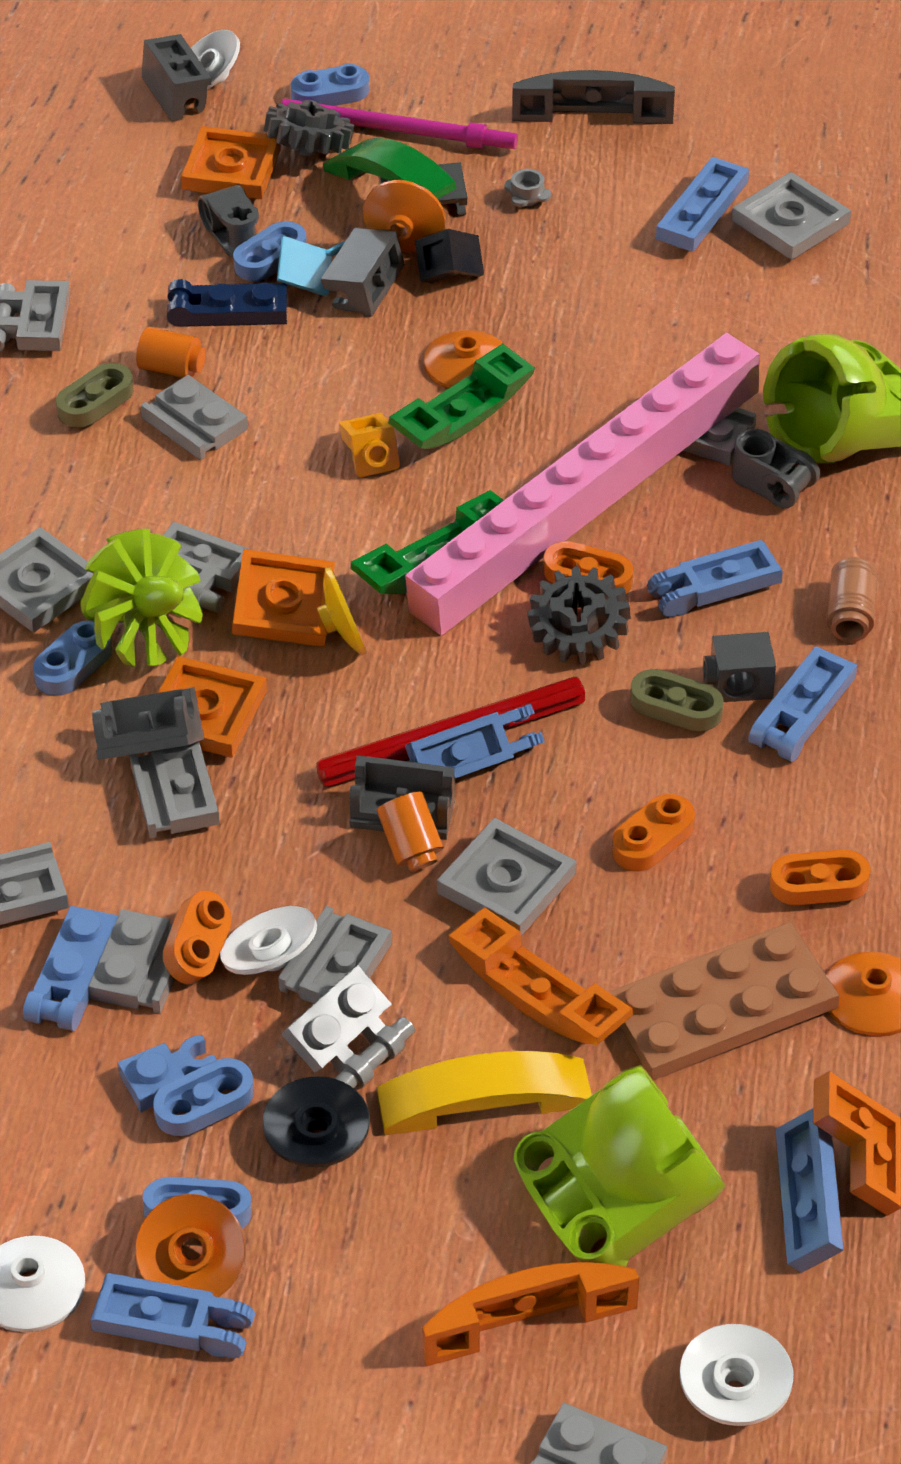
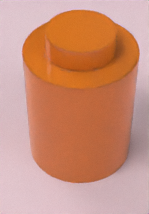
(170, 353)
(410, 831)

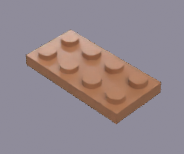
(724, 1000)

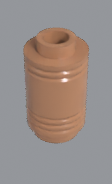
(852, 599)

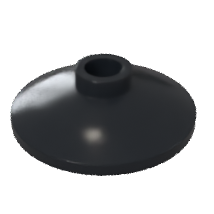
(311, 1106)

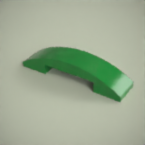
(392, 162)
(466, 403)
(387, 568)

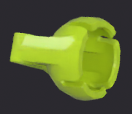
(836, 397)
(617, 1170)

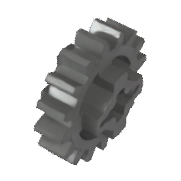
(308, 127)
(602, 615)

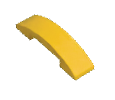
(481, 1083)

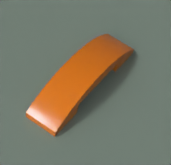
(533, 985)
(531, 1292)

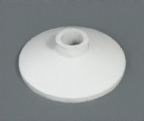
(217, 54)
(268, 940)
(49, 1294)
(739, 1355)

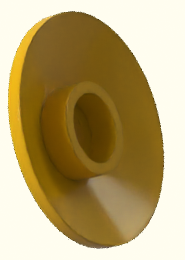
(337, 615)

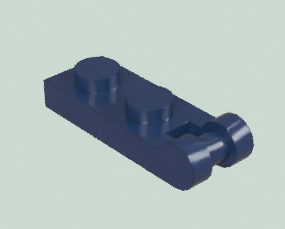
(226, 304)

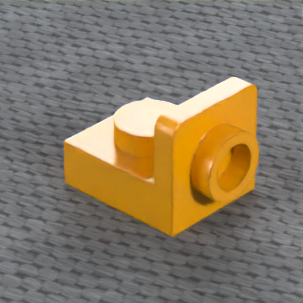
(371, 444)

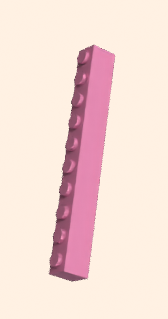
(582, 484)

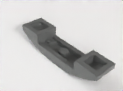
(593, 92)

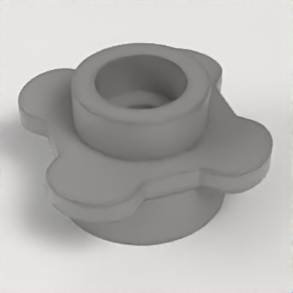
(527, 188)

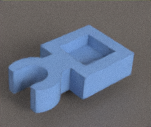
(157, 1066)

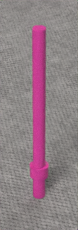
(474, 134)

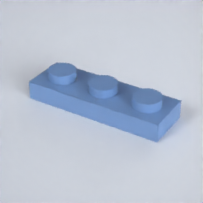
(702, 204)
(808, 1193)

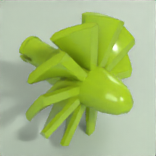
(138, 583)

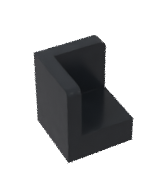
(449, 254)

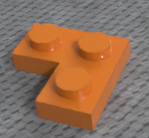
(872, 1137)

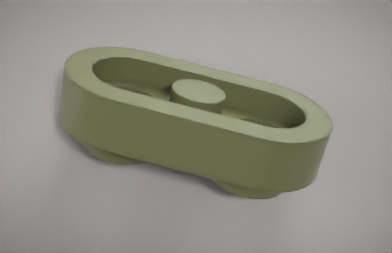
(94, 395)
(676, 700)

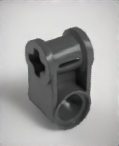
(228, 216)
(770, 469)

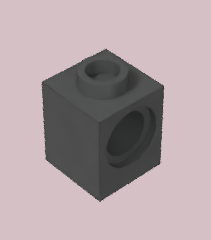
(741, 666)

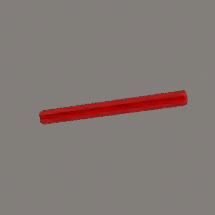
(544, 701)

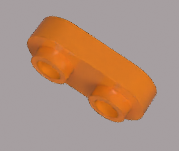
(568, 554)
(661, 826)
(816, 877)
(198, 926)

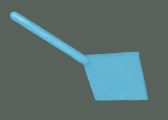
(304, 264)

